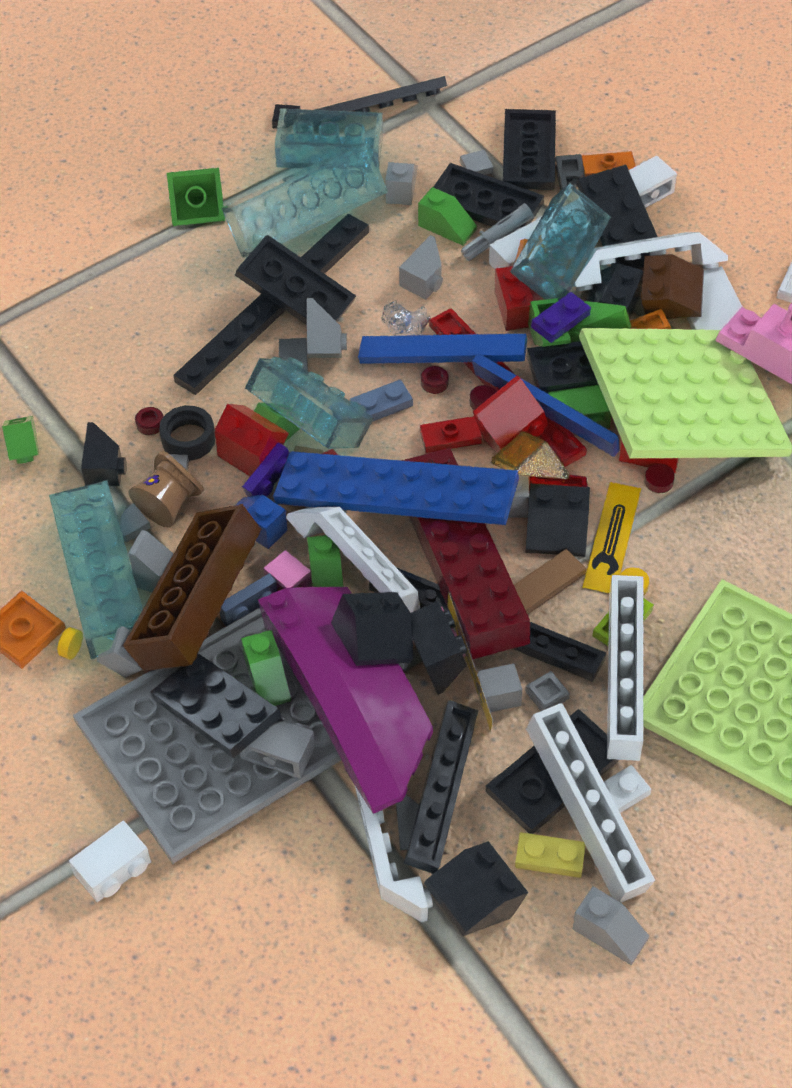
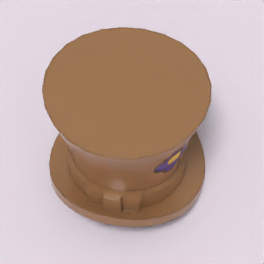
(164, 490)

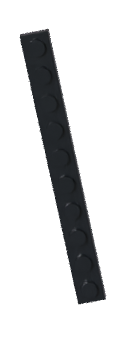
(263, 312)

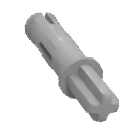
(498, 231)

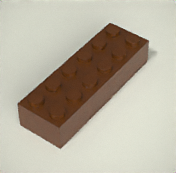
(192, 588)

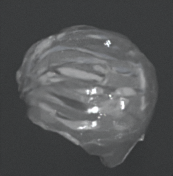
(404, 322)

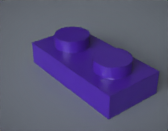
(560, 317)
(267, 473)

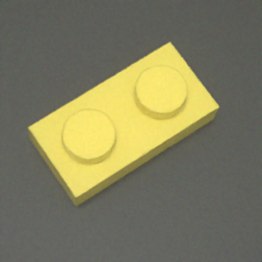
(550, 855)

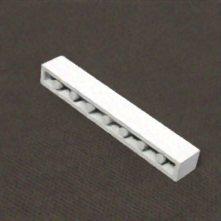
(652, 179)

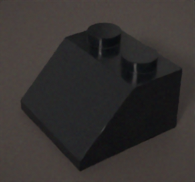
(619, 286)
(557, 519)
(374, 628)
(437, 645)
(476, 889)

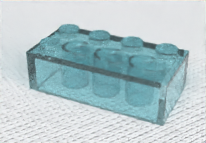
(314, 135)
(560, 244)
(309, 402)

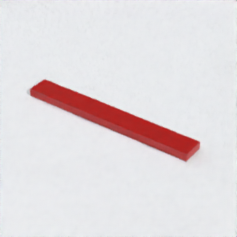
(560, 439)

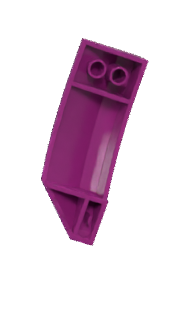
(363, 708)

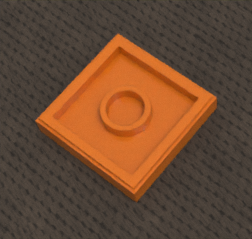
(26, 629)

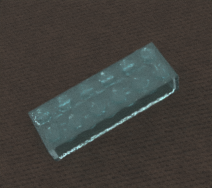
(306, 198)
(96, 563)

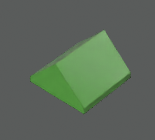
(195, 196)

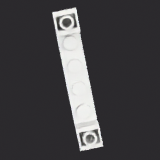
(702, 253)
(357, 548)
(403, 894)

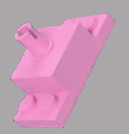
(762, 340)

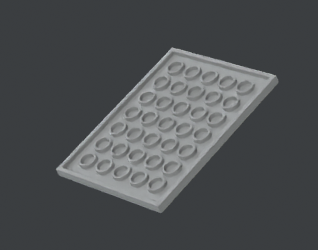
(178, 777)

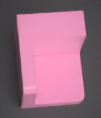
(288, 571)

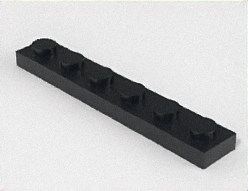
(386, 98)
(441, 788)

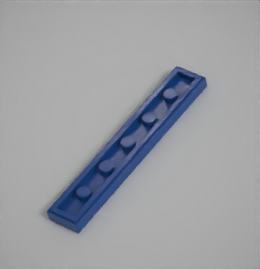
(442, 348)
(553, 408)

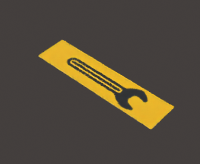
(612, 536)
(471, 665)

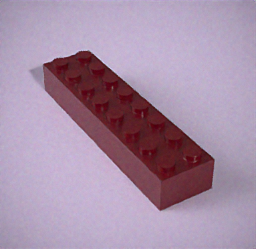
(475, 576)

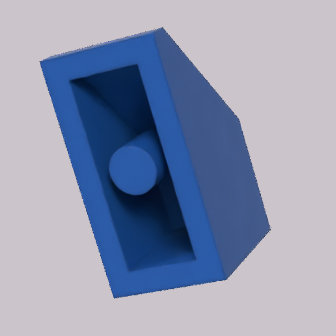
(268, 516)

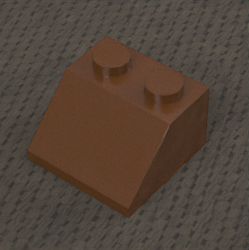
(673, 286)

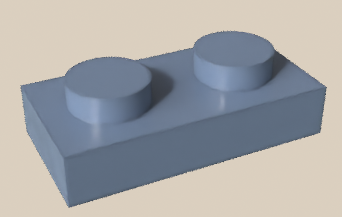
(385, 400)
(246, 600)

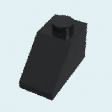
(101, 458)

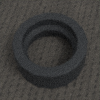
(187, 416)

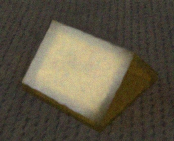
(530, 457)

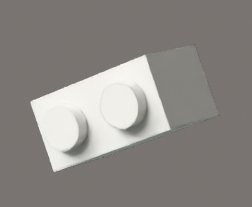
(110, 861)

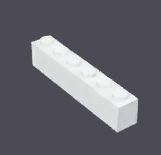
(625, 668)
(589, 804)

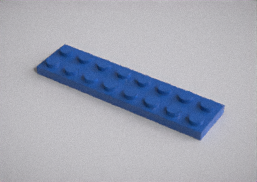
(397, 487)

